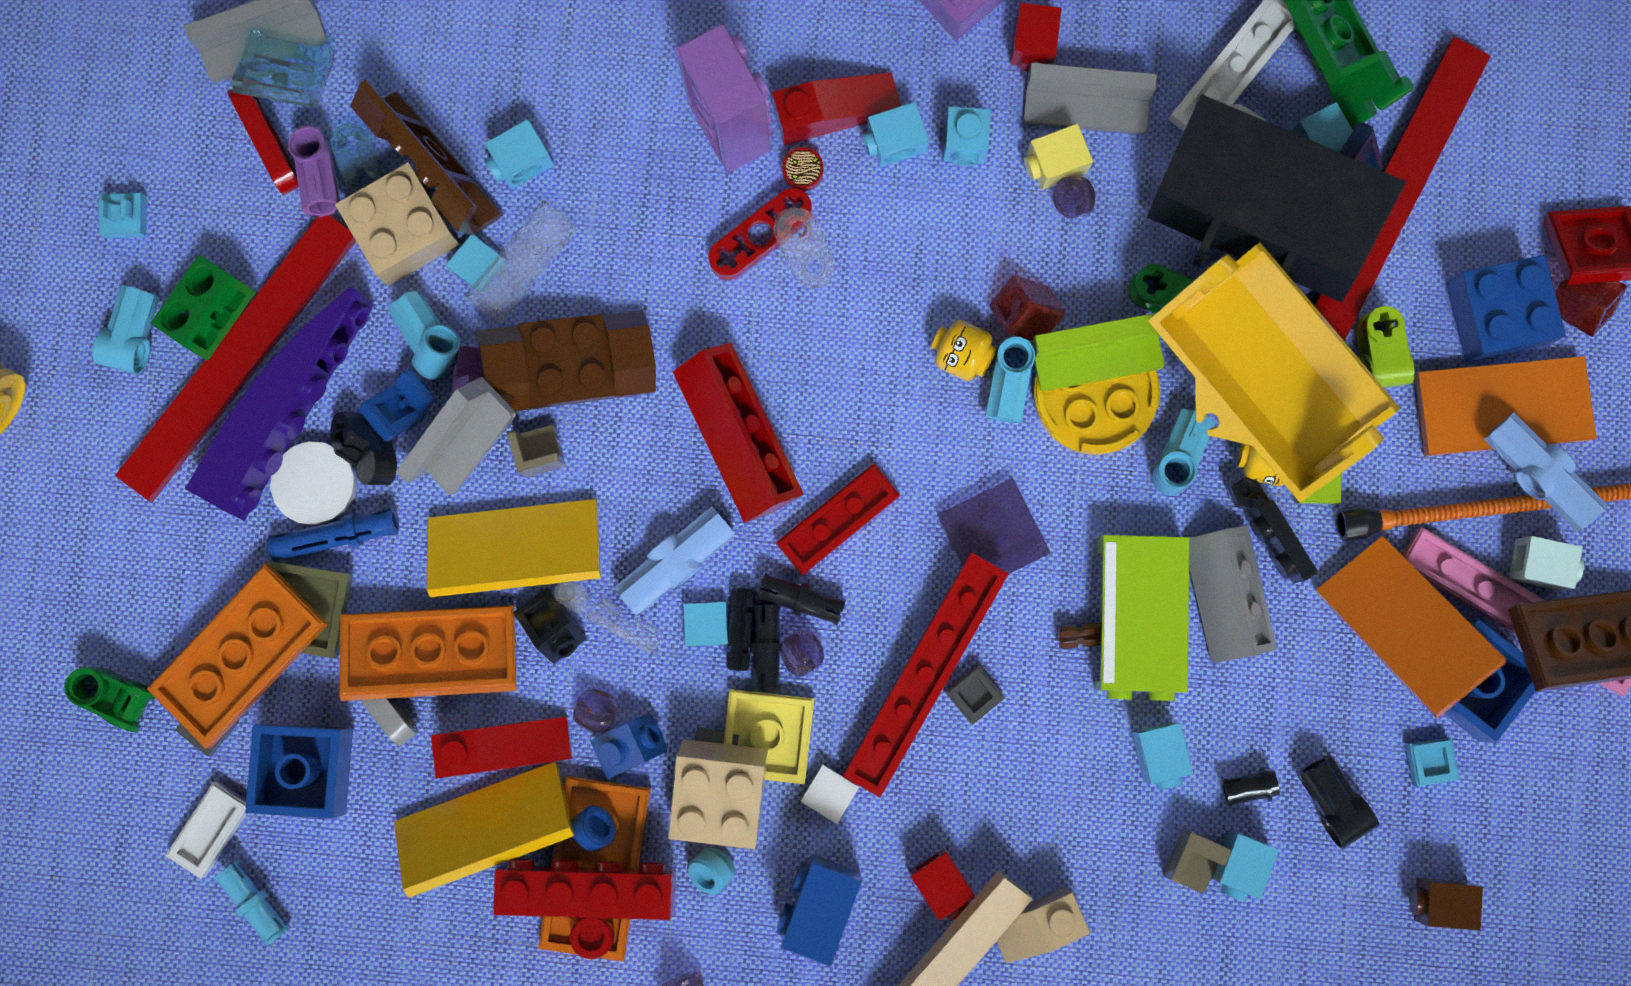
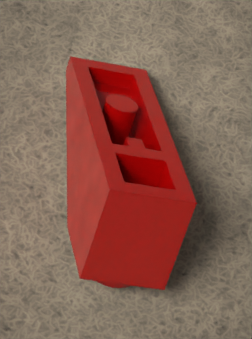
(832, 105)
(501, 747)

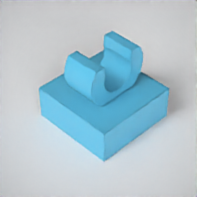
(122, 215)

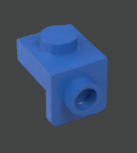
(398, 406)
(629, 745)

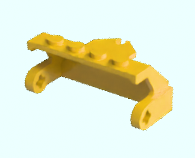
(1274, 371)

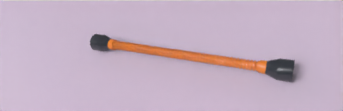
(1363, 522)

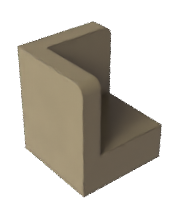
(536, 451)
(1195, 861)

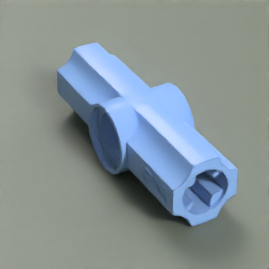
(1546, 472)
(674, 561)

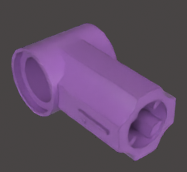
(314, 172)

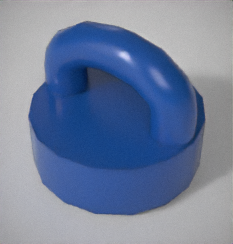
(593, 828)

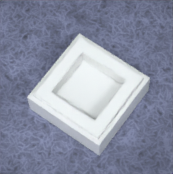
(829, 794)

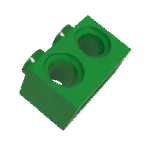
(202, 307)

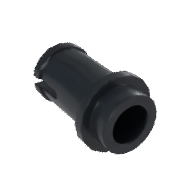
(1251, 787)

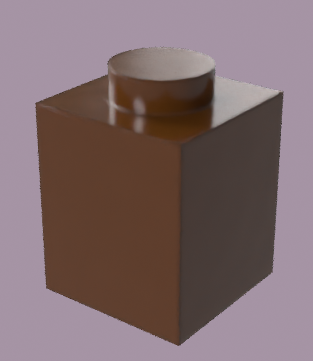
(1447, 903)

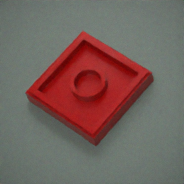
(1591, 243)

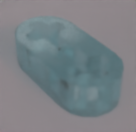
(347, 163)

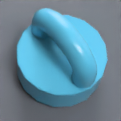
(711, 870)

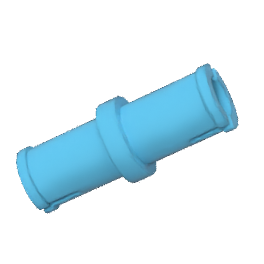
(251, 903)

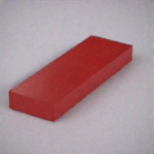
(838, 519)

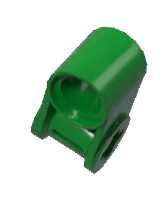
(1166, 283)
(117, 699)

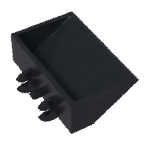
(1257, 183)

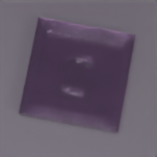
(995, 528)

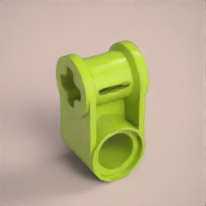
(1388, 352)

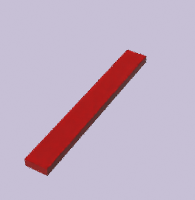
(1413, 161)
(236, 357)

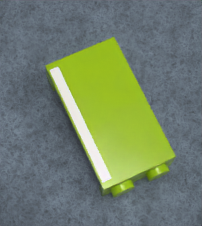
(1144, 616)

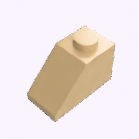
(1044, 927)

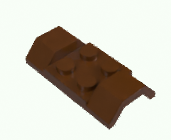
(456, 192)
(569, 360)

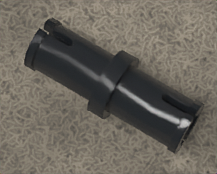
(801, 599)
(766, 648)

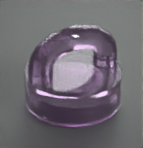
(1074, 196)
(802, 653)
(595, 711)

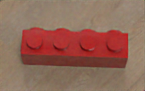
(716, 393)
(584, 891)

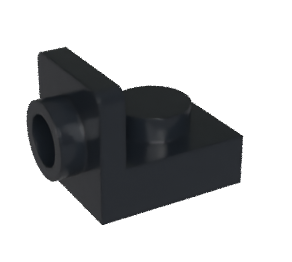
(549, 626)

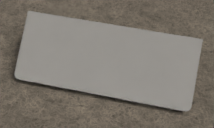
(224, 35)
(1088, 98)
(459, 436)
(1230, 595)

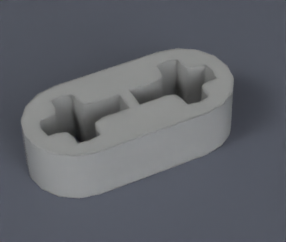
(392, 719)

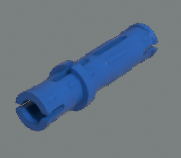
(350, 530)

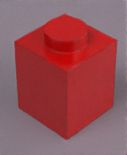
(1035, 35)
(942, 886)

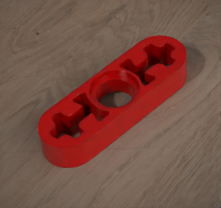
(265, 141)
(761, 216)

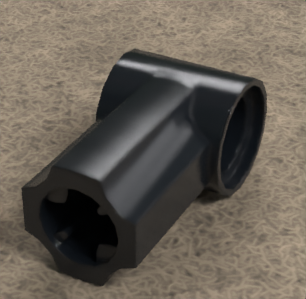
(1343, 812)

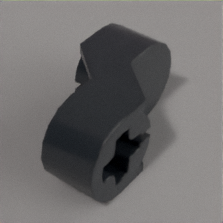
(363, 448)

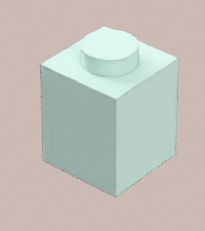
(1546, 563)

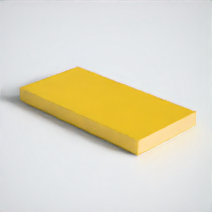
(513, 548)
(482, 829)

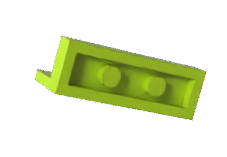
(1097, 353)

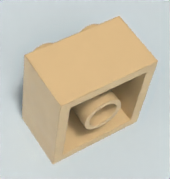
(397, 224)
(718, 794)

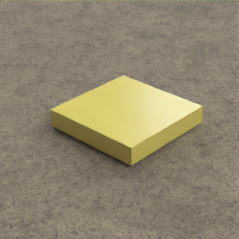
(773, 724)

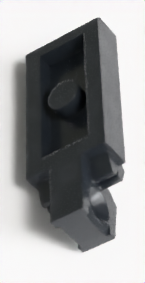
(1271, 527)

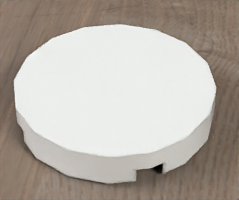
(313, 484)

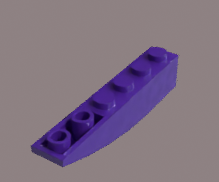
(276, 408)

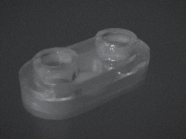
(805, 248)

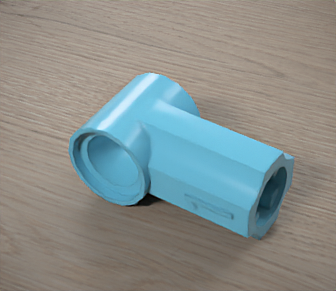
(125, 339)
(430, 341)
(1009, 384)
(1184, 450)

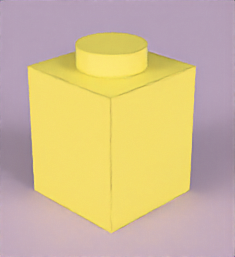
(1057, 156)

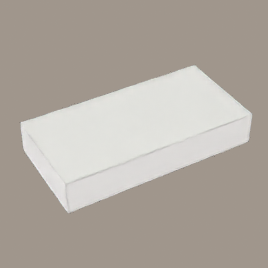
(208, 830)

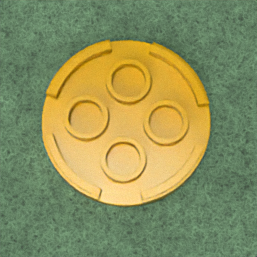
(1099, 414)

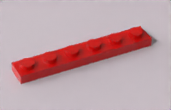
(925, 674)

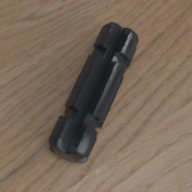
(740, 629)

